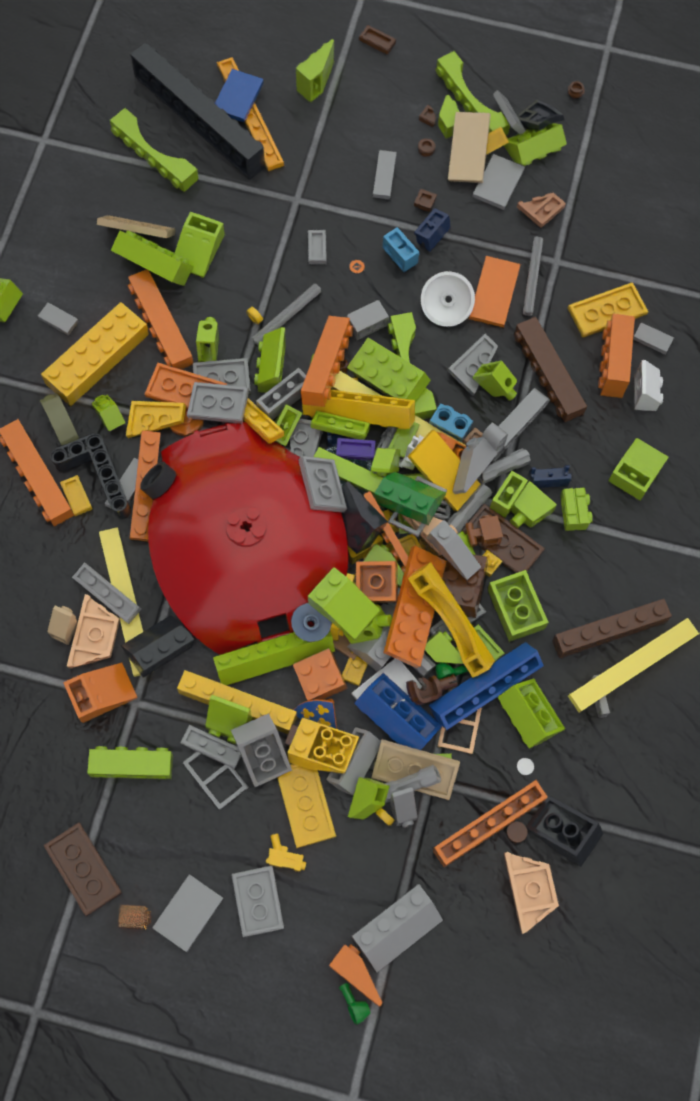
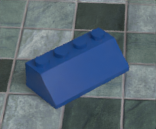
(405, 722)

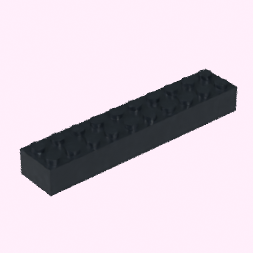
(198, 111)

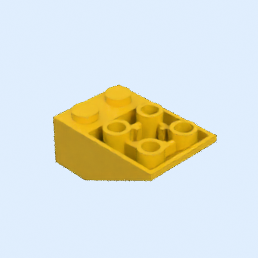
(321, 747)

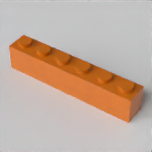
(160, 319)
(326, 361)
(35, 471)
(489, 823)

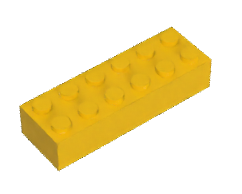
(95, 354)

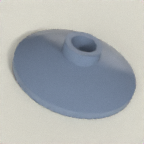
(302, 616)

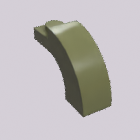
(59, 419)

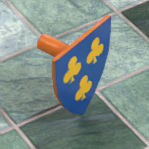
(318, 711)

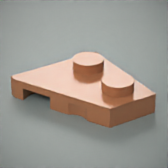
(542, 209)

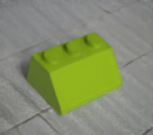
(535, 143)
(271, 360)
(531, 713)

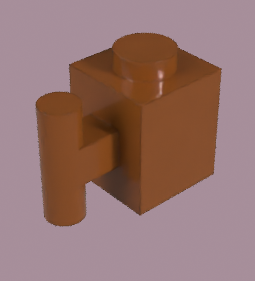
(487, 530)

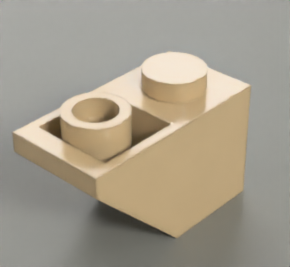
(62, 624)

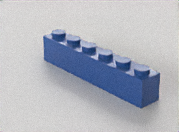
(486, 686)

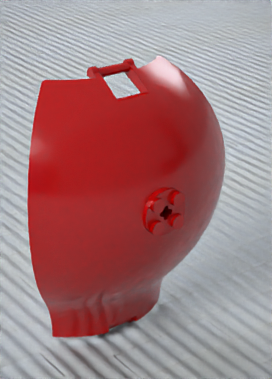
(207, 562)

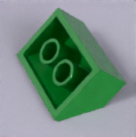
(409, 497)

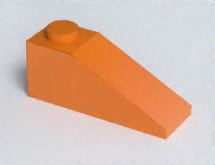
(352, 969)

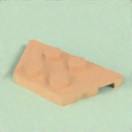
(93, 635)
(531, 889)

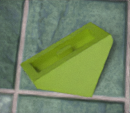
(287, 422)

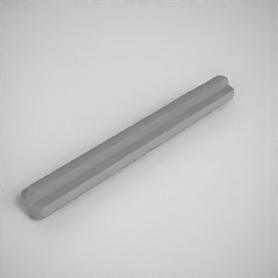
(533, 276)
(288, 312)

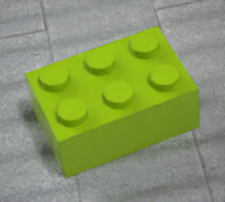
(517, 605)

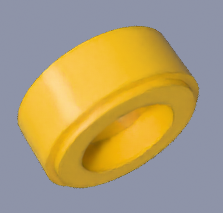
(254, 315)
(385, 816)

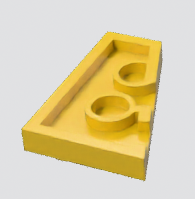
(153, 416)

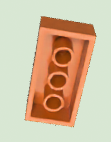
(617, 355)

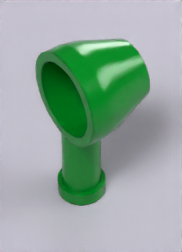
(445, 670)
(358, 1010)

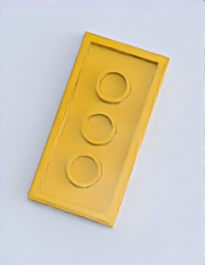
(592, 313)
(440, 467)
(306, 806)

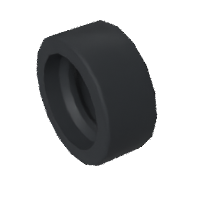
(158, 480)

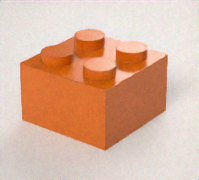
(378, 580)
(320, 676)

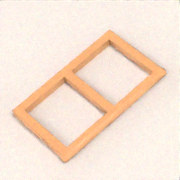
(466, 722)

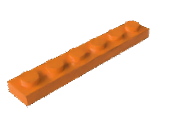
(142, 502)
(389, 535)

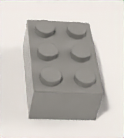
(261, 750)

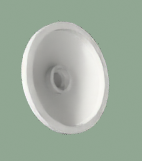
(436, 291)

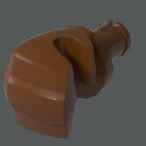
(430, 690)

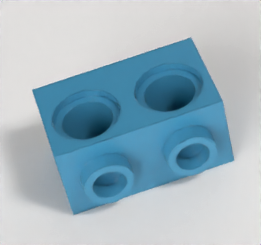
(400, 249)
(454, 419)

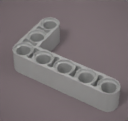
(503, 435)

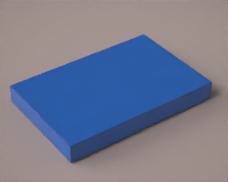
(239, 94)

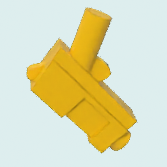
(281, 858)

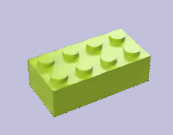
(152, 257)
(388, 372)

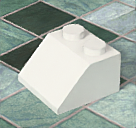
(647, 387)

